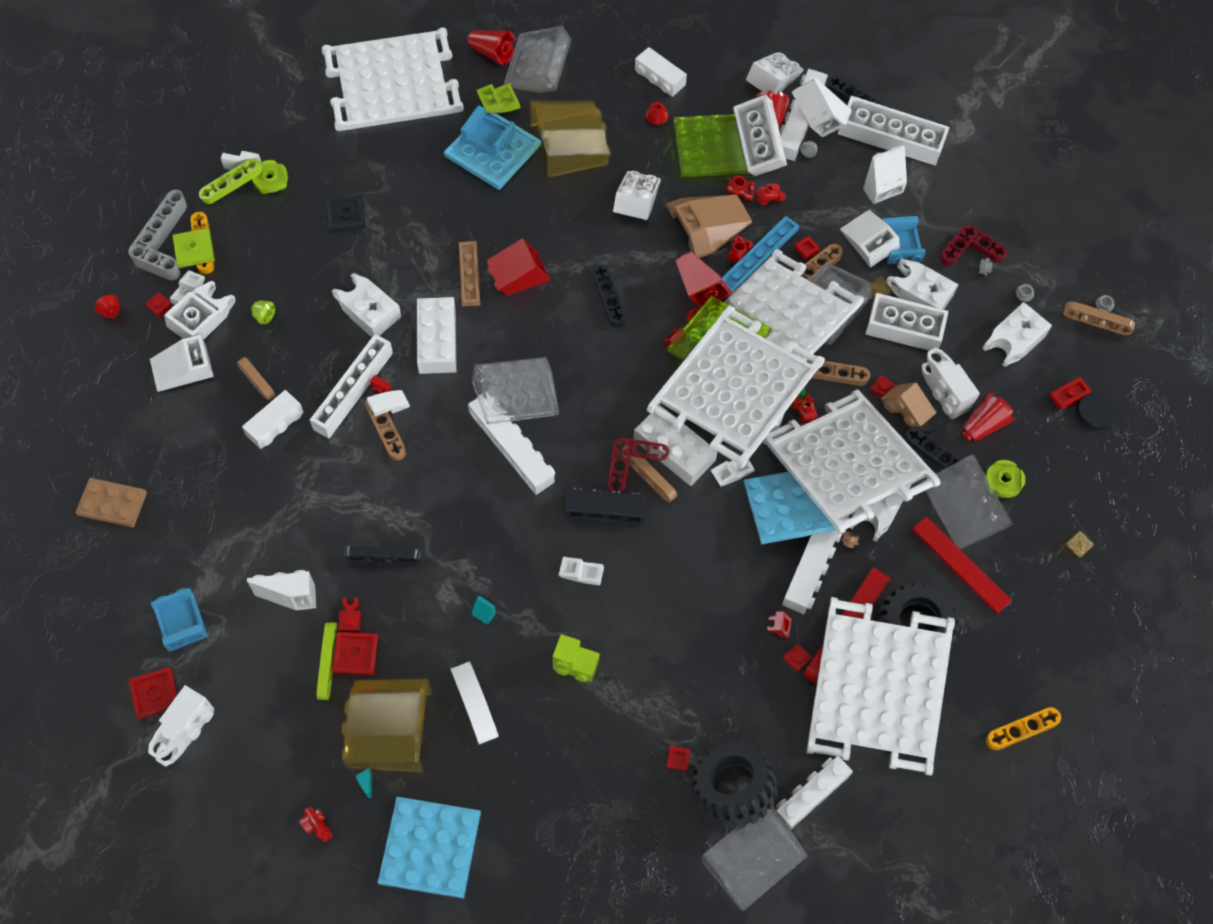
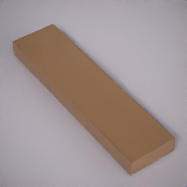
(469, 273)

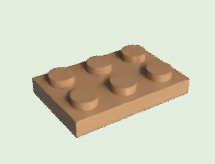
(111, 502)

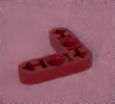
(972, 241)
(631, 452)

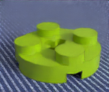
(274, 184)
(1009, 469)

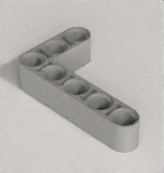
(145, 247)

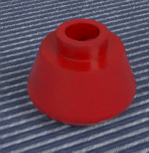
(656, 114)
(107, 306)

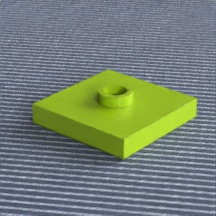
(193, 248)

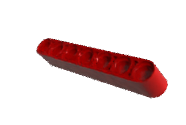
(867, 593)

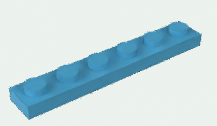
(760, 253)

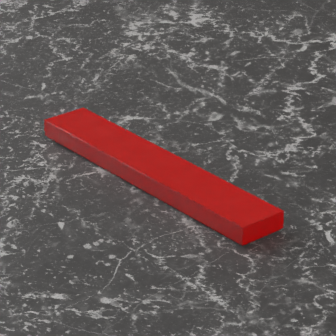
(961, 565)

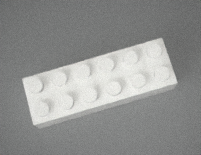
(893, 128)

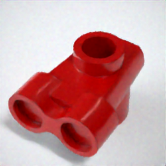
(741, 187)
(768, 193)
(739, 248)
(806, 408)
(314, 822)

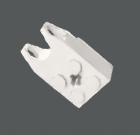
(922, 285)
(368, 306)
(198, 312)
(1018, 333)
(949, 385)
(884, 513)
(180, 725)

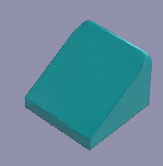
(483, 610)
(365, 781)

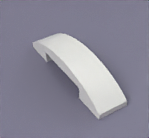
(474, 702)

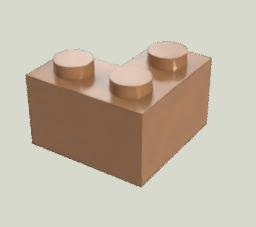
(910, 402)

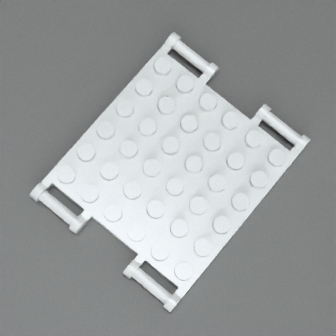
(391, 80)
(792, 304)
(735, 385)
(849, 460)
(880, 686)

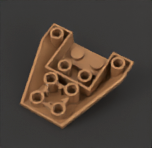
(710, 220)

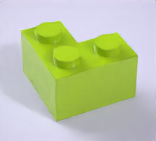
(574, 660)

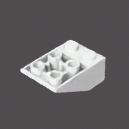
(773, 73)
(821, 107)
(886, 175)
(636, 195)
(871, 237)
(181, 364)
(290, 590)

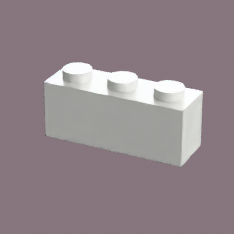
(660, 72)
(273, 419)

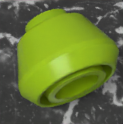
(263, 311)

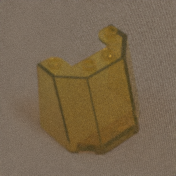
(570, 134)
(385, 724)

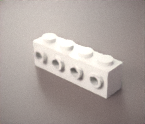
(818, 788)

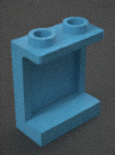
(487, 132)
(910, 245)
(179, 619)

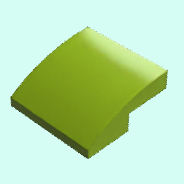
(499, 99)

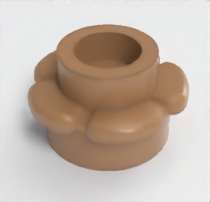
(850, 539)

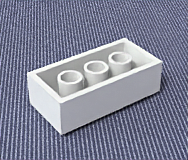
(760, 135)
(906, 322)
(436, 335)
(688, 451)

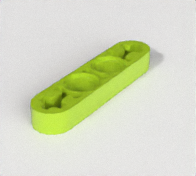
(229, 178)
(326, 661)

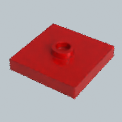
(355, 653)
(153, 692)

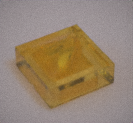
(880, 286)
(1080, 544)

